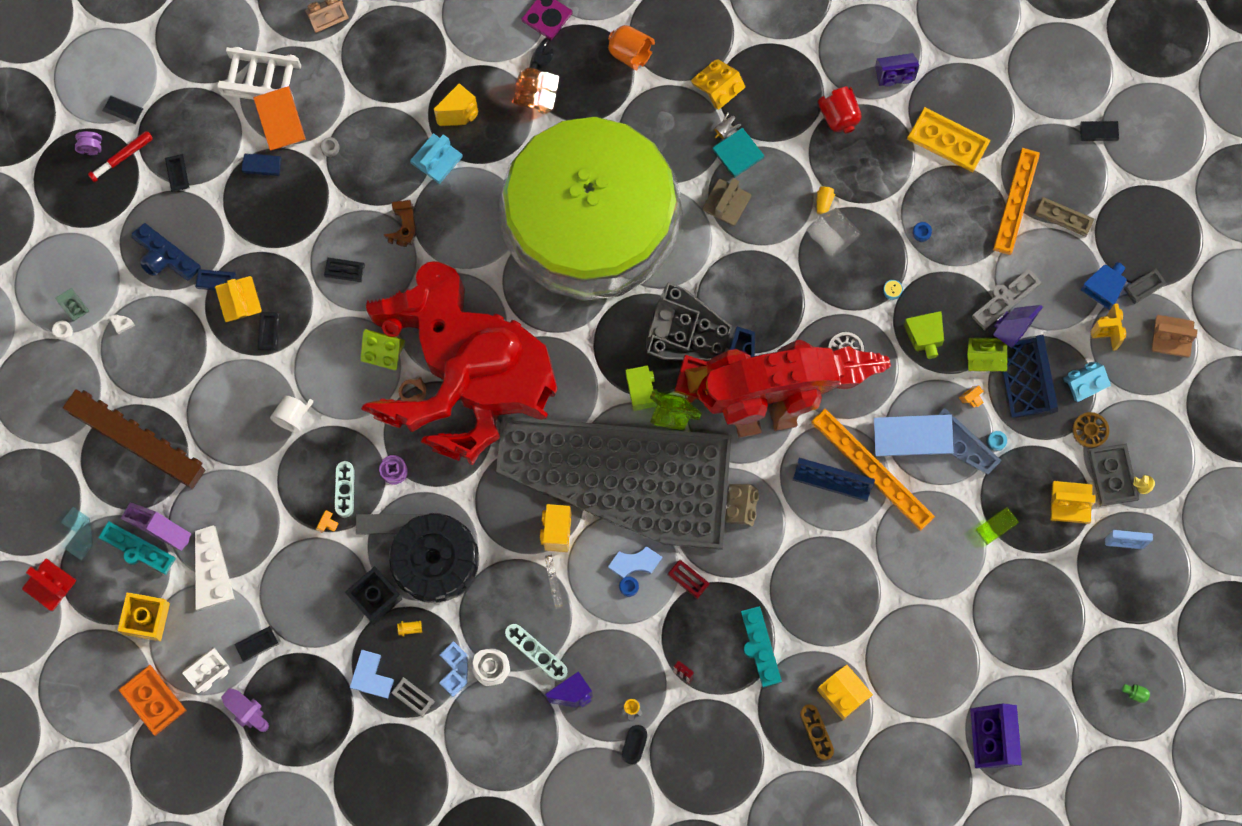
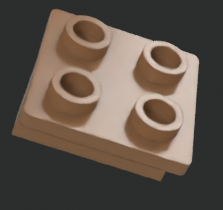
(326, 14)
(1173, 336)

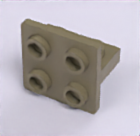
(727, 201)

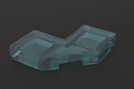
(82, 540)

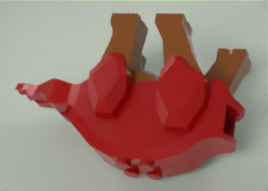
(789, 378)

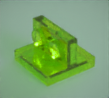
(672, 411)

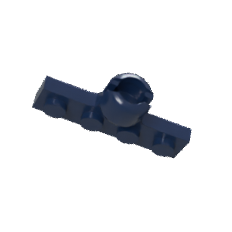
(163, 254)

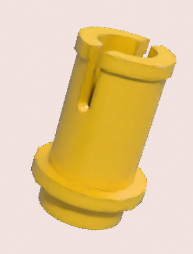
(409, 628)

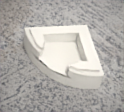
(121, 323)

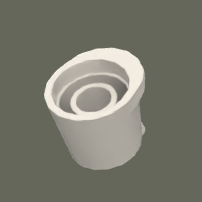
(289, 413)

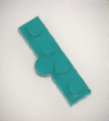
(136, 549)
(760, 647)

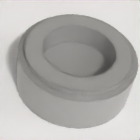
(329, 147)

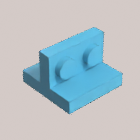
(436, 158)

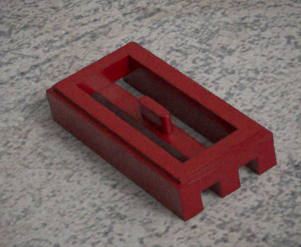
(675, 569)
(684, 670)

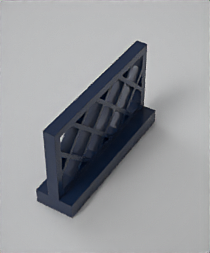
(1045, 379)
(833, 479)

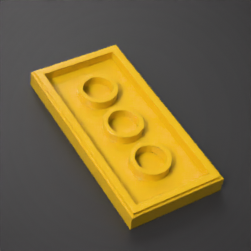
(948, 139)

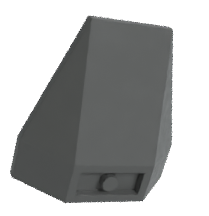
(685, 327)

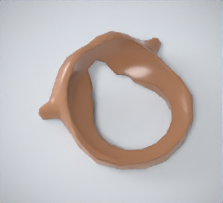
(418, 383)

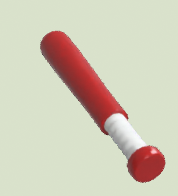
(124, 153)

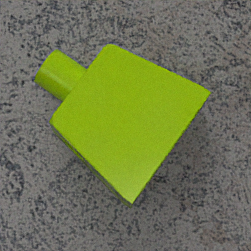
(926, 333)

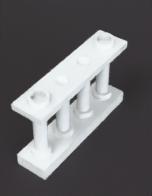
(247, 90)

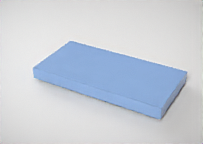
(913, 435)

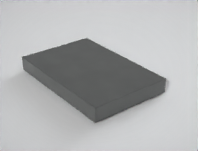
(1113, 474)

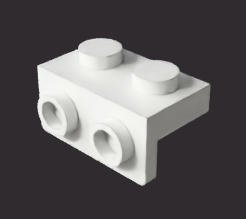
(206, 670)

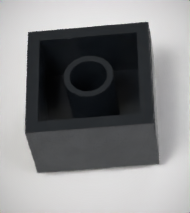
(373, 595)

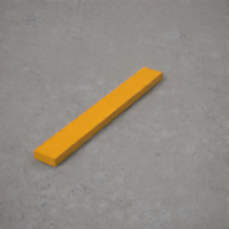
(872, 468)

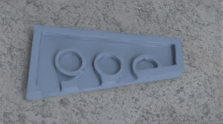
(970, 448)

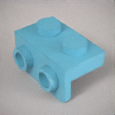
(1087, 380)

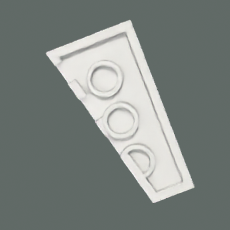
(211, 574)

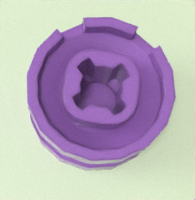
(88, 142)
(393, 469)

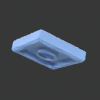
(1128, 539)

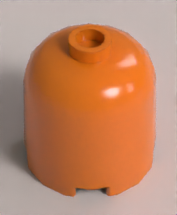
(630, 46)

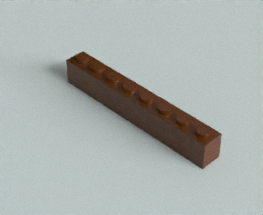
(134, 439)

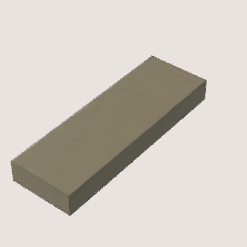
(1064, 216)

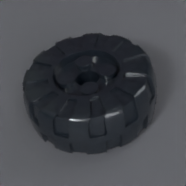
(418, 543)

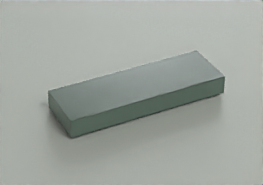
(72, 304)

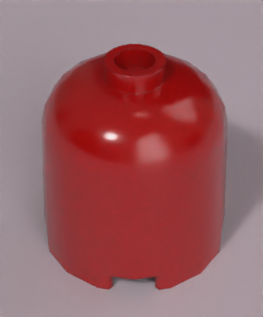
(841, 110)

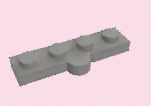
(1006, 298)

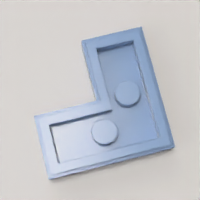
(367, 680)

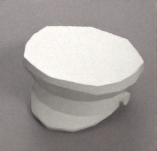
(490, 667)

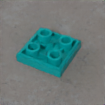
(738, 152)

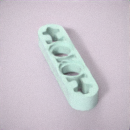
(536, 652)

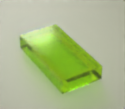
(997, 526)

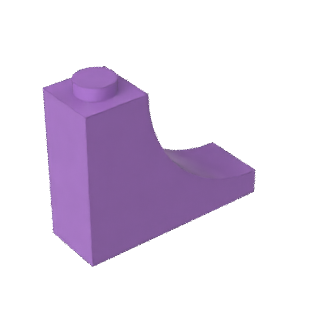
(156, 525)

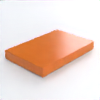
(279, 118)
(152, 700)

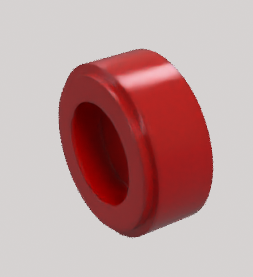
(391, 327)

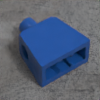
(1106, 285)

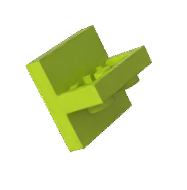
(987, 354)

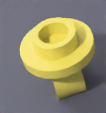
(1144, 484)

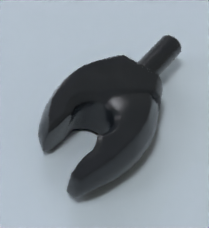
(539, 59)

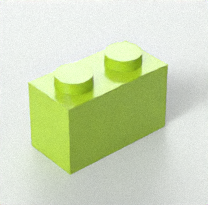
(640, 387)

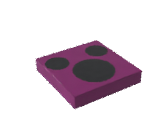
(547, 17)

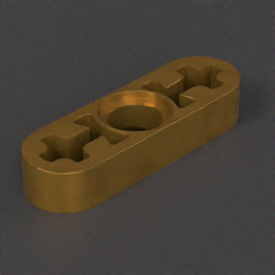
(806, 720)

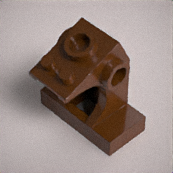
(405, 211)

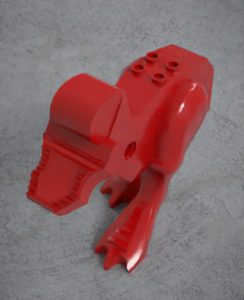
(478, 356)

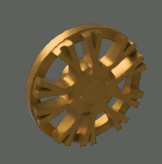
(1090, 430)

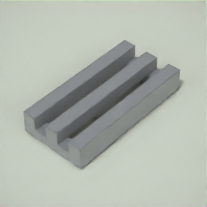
(426, 707)

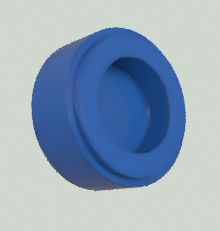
(922, 231)
(629, 586)

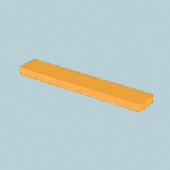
(1016, 201)

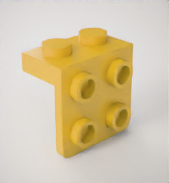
(719, 82)

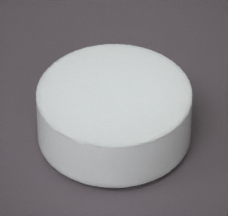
(62, 330)

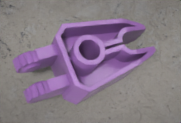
(246, 711)

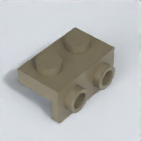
(741, 504)

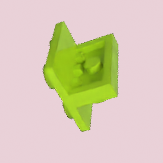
(381, 349)

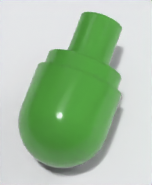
(1137, 693)

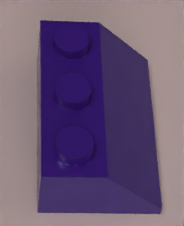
(996, 736)

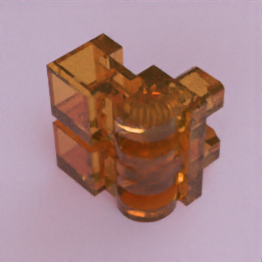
(536, 90)

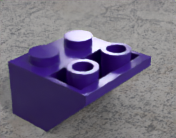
(896, 69)

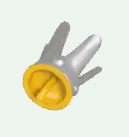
(721, 129)
(632, 707)

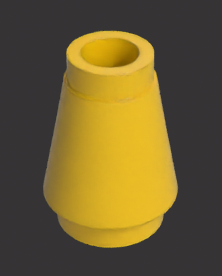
(824, 199)

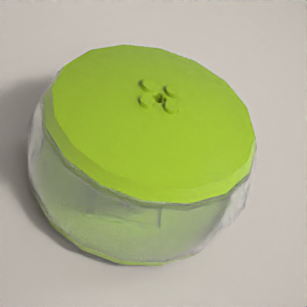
(598, 239)

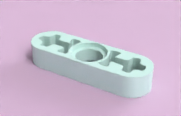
(349, 475)

